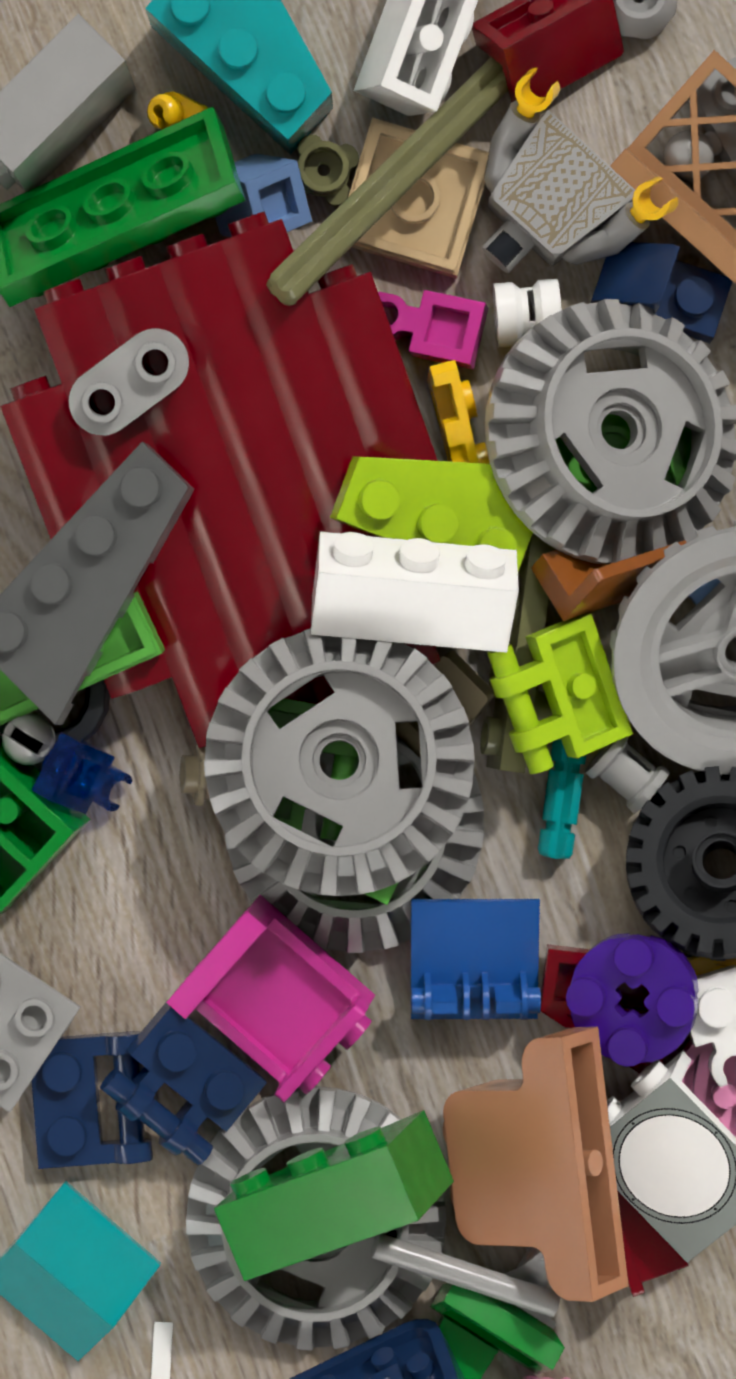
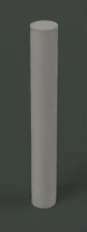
(465, 1274)

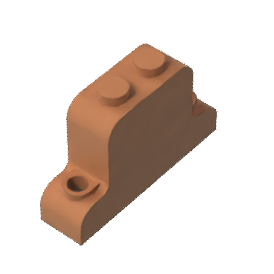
(540, 1165)

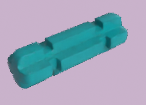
(561, 804)

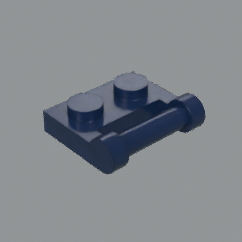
(69, 1105)

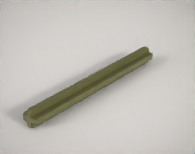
(388, 184)

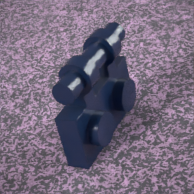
(196, 1068)

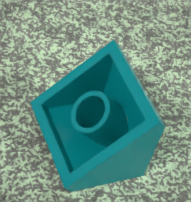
(74, 1271)

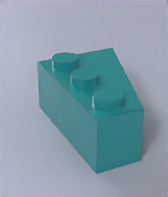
(252, 58)

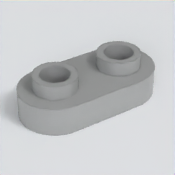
(128, 381)

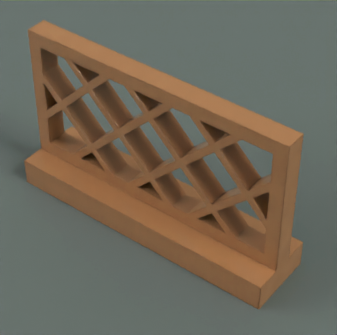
(693, 216)

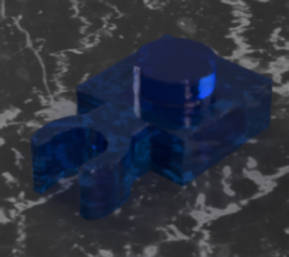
(78, 775)

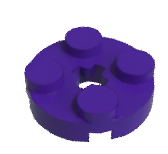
(635, 960)

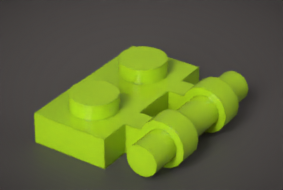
(577, 687)

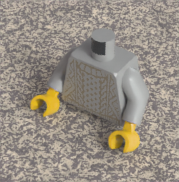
(557, 190)

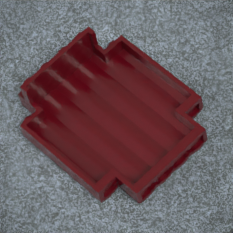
(255, 427)

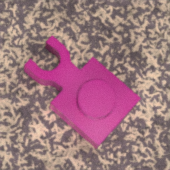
(441, 328)

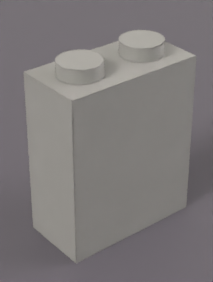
(58, 102)

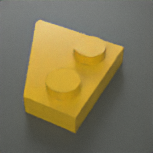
(453, 408)

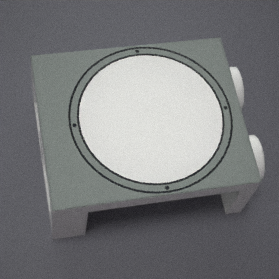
(674, 1159)

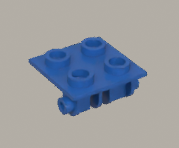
(475, 959)

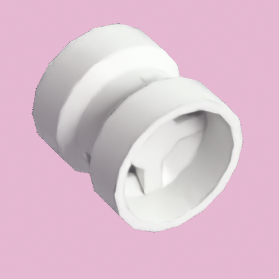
(512, 308)

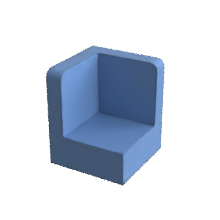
(268, 186)

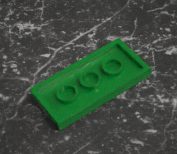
(116, 206)

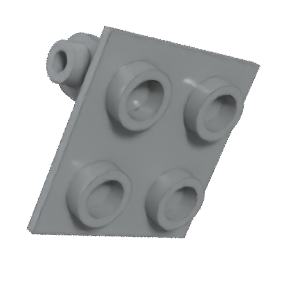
(30, 1026)

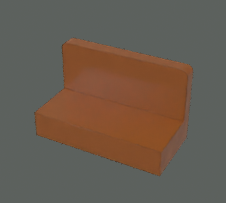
(583, 586)

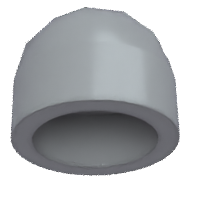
(35, 727)

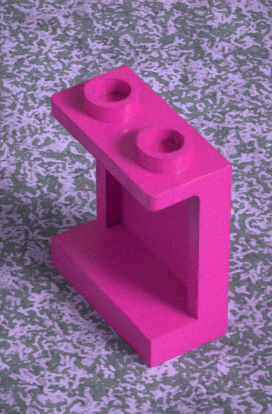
(277, 997)

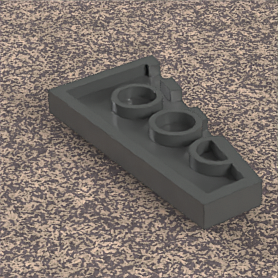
(85, 580)

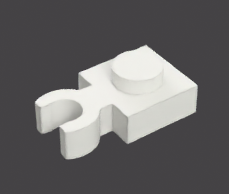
(716, 1018)

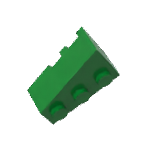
(30, 829)
(334, 1196)

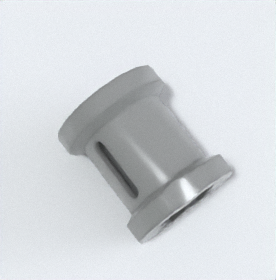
(627, 773)

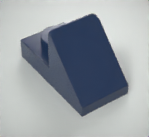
(671, 287)

